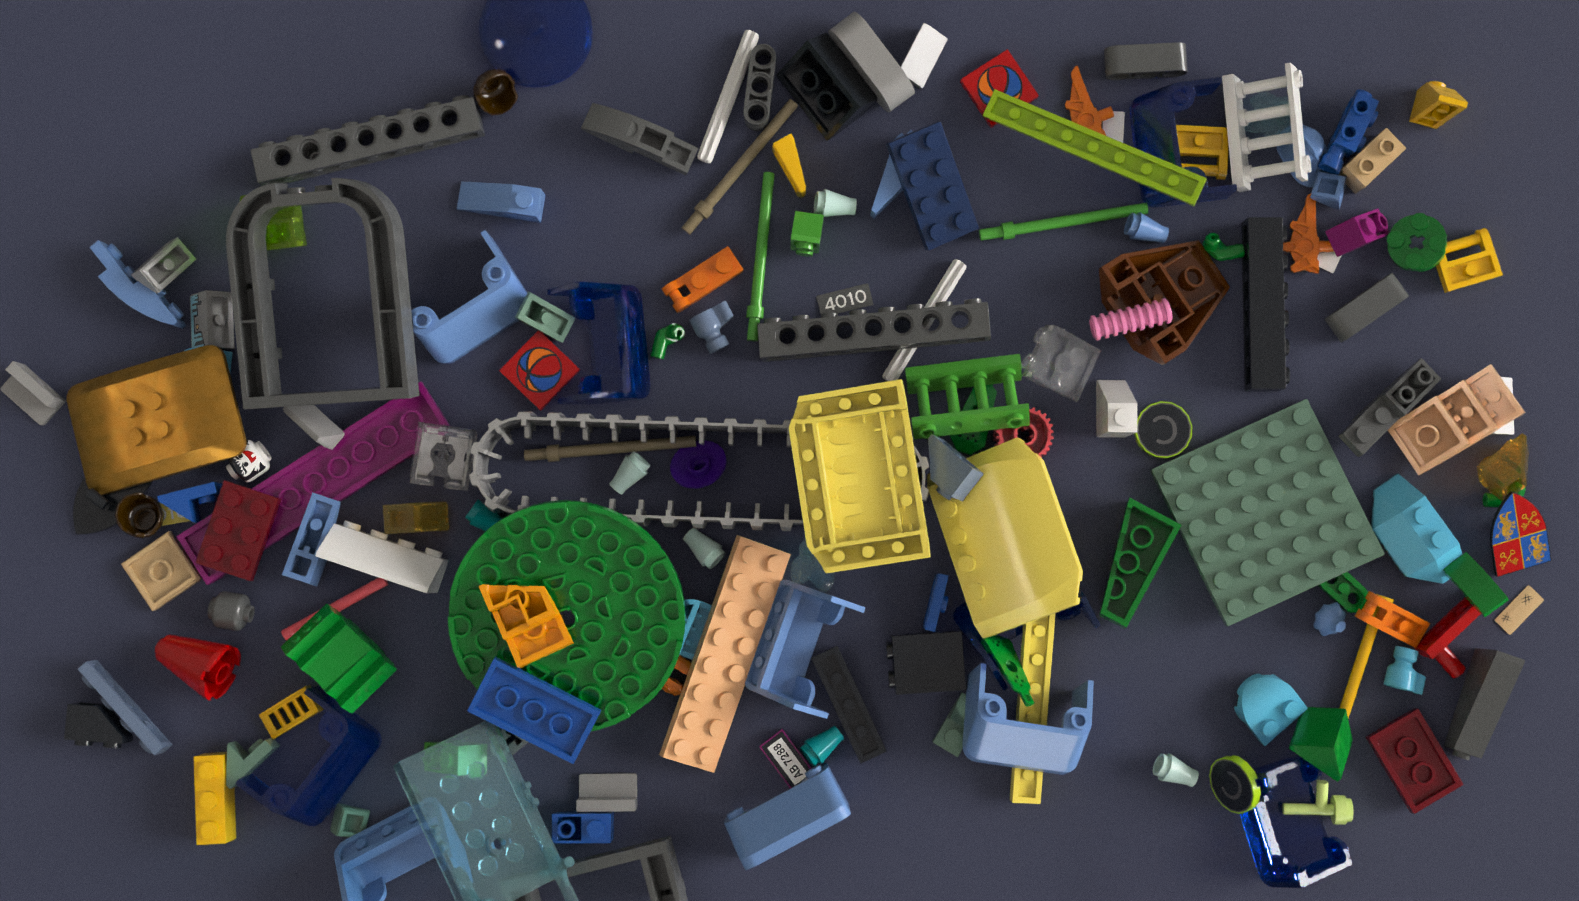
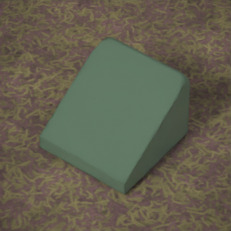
(349, 820)

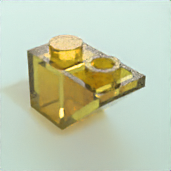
(1506, 468)
(415, 518)

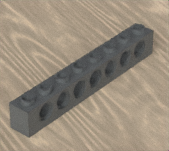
(268, 155)
(888, 339)

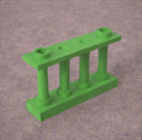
(967, 374)

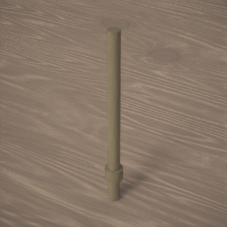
(704, 208)
(555, 453)

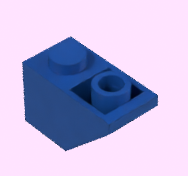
(582, 827)

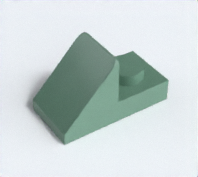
(544, 317)
(951, 731)
(242, 764)

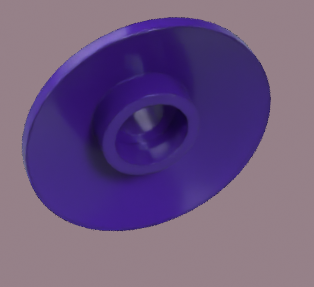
(698, 465)

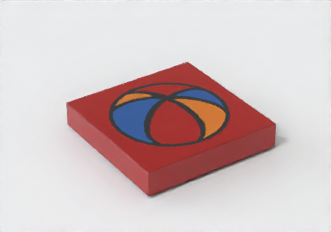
(999, 74)
(539, 370)

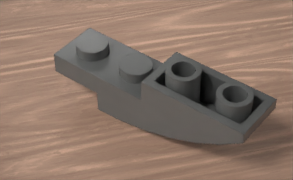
(639, 136)
(1389, 406)

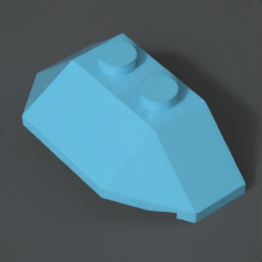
(1412, 531)

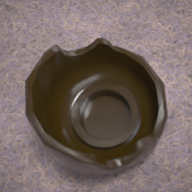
(495, 91)
(139, 515)

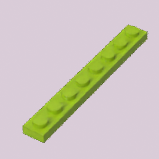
(1095, 147)

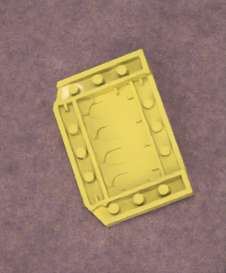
(858, 477)
(1010, 541)

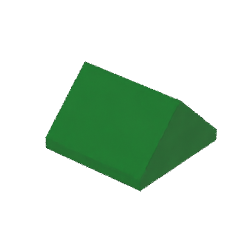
(1323, 739)

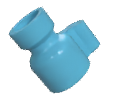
(1401, 672)

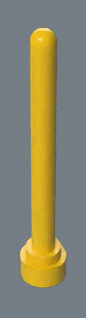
(1360, 664)

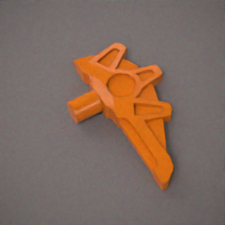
(1081, 107)
(1304, 240)

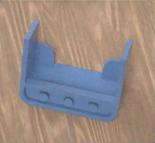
(477, 319)
(789, 643)
(1023, 745)
(787, 817)
(380, 855)

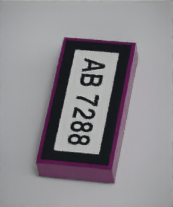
(785, 758)

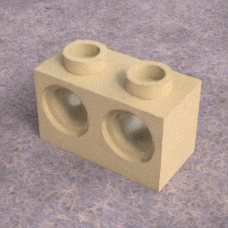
(1371, 160)

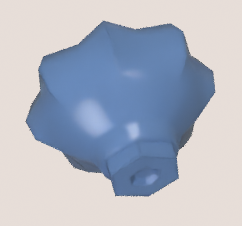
(1330, 619)

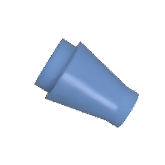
(1144, 228)

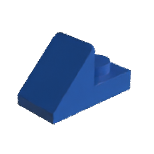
(185, 500)

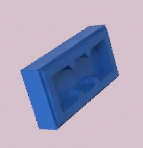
(937, 602)

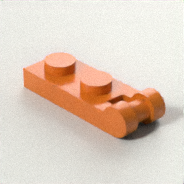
(703, 279)
(1393, 619)

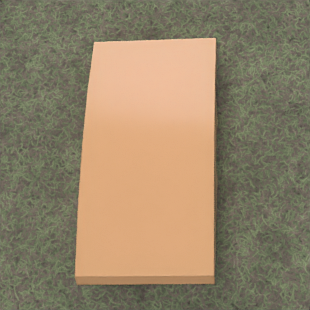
(1455, 419)

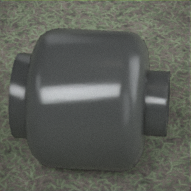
(230, 611)

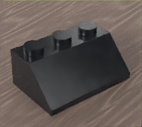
(826, 86)

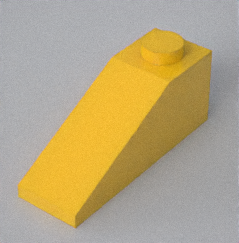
(1436, 104)

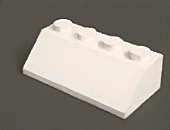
(383, 557)

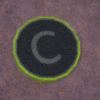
(1163, 430)
(1234, 784)

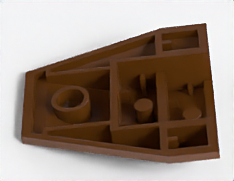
(1174, 272)

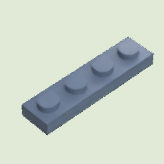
(117, 700)

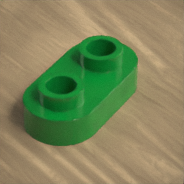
(1341, 588)

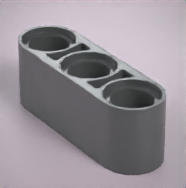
(1145, 61)
(756, 74)
(1366, 307)

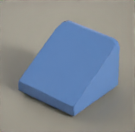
(1329, 189)

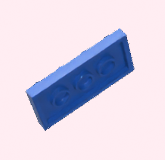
(534, 710)

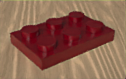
(238, 530)
(1414, 760)

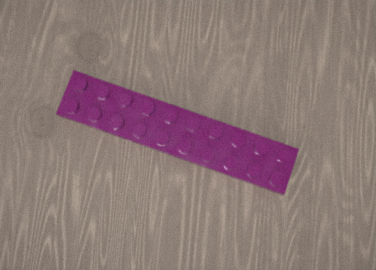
(360, 457)

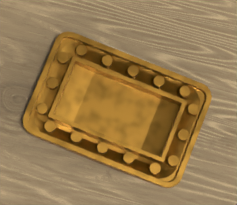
(156, 419)

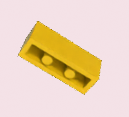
(213, 800)

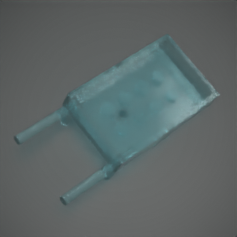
(468, 797)

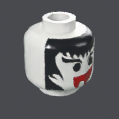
(250, 463)

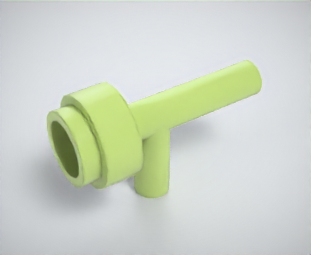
(1339, 808)

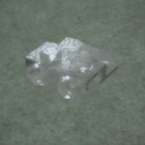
(1060, 361)

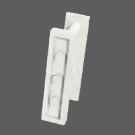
(1238, 118)

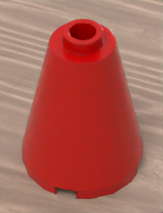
(199, 663)

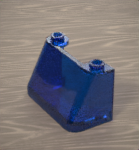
(1291, 848)

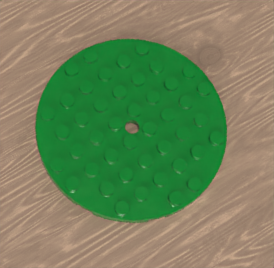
(601, 570)

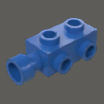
(1349, 132)

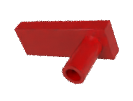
(1436, 640)

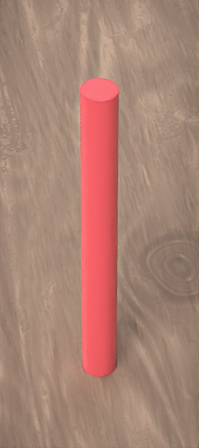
(341, 603)

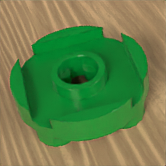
(1420, 226)

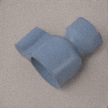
(708, 326)

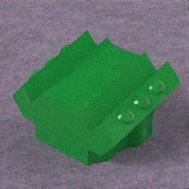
(339, 657)

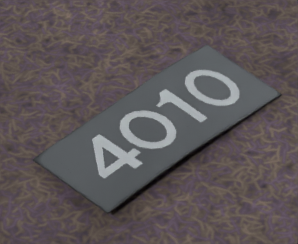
(845, 299)

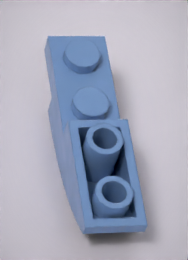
(131, 291)

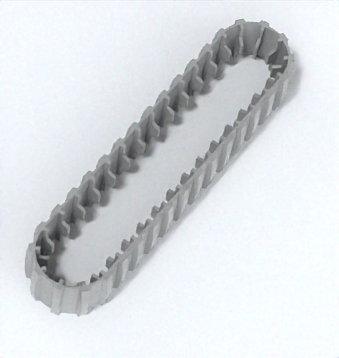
(497, 429)

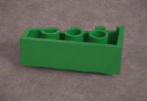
(1137, 556)

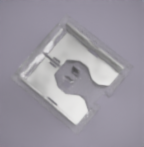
(444, 439)

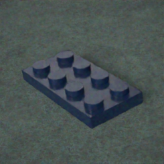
(932, 185)

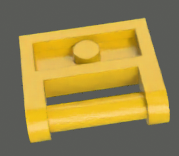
(1205, 142)
(1472, 268)

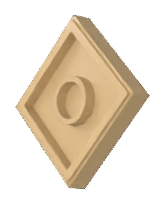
(161, 571)

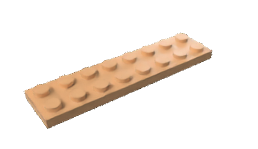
(724, 654)

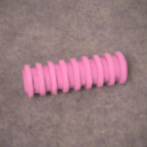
(1130, 319)

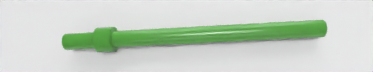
(1009, 230)
(755, 310)

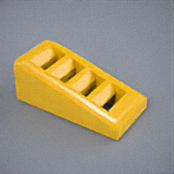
(787, 156)
(313, 708)

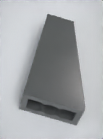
(1482, 701)

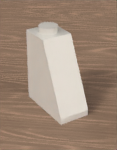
(1115, 409)

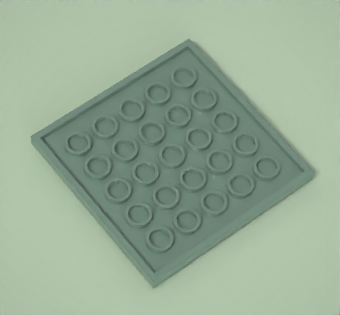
(1267, 512)

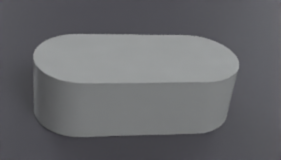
(872, 61)

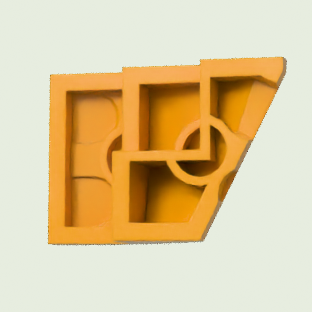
(527, 621)

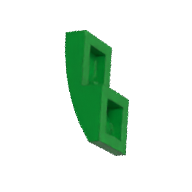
(1475, 584)

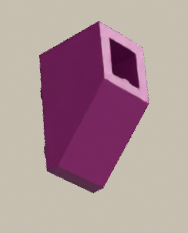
(1357, 232)

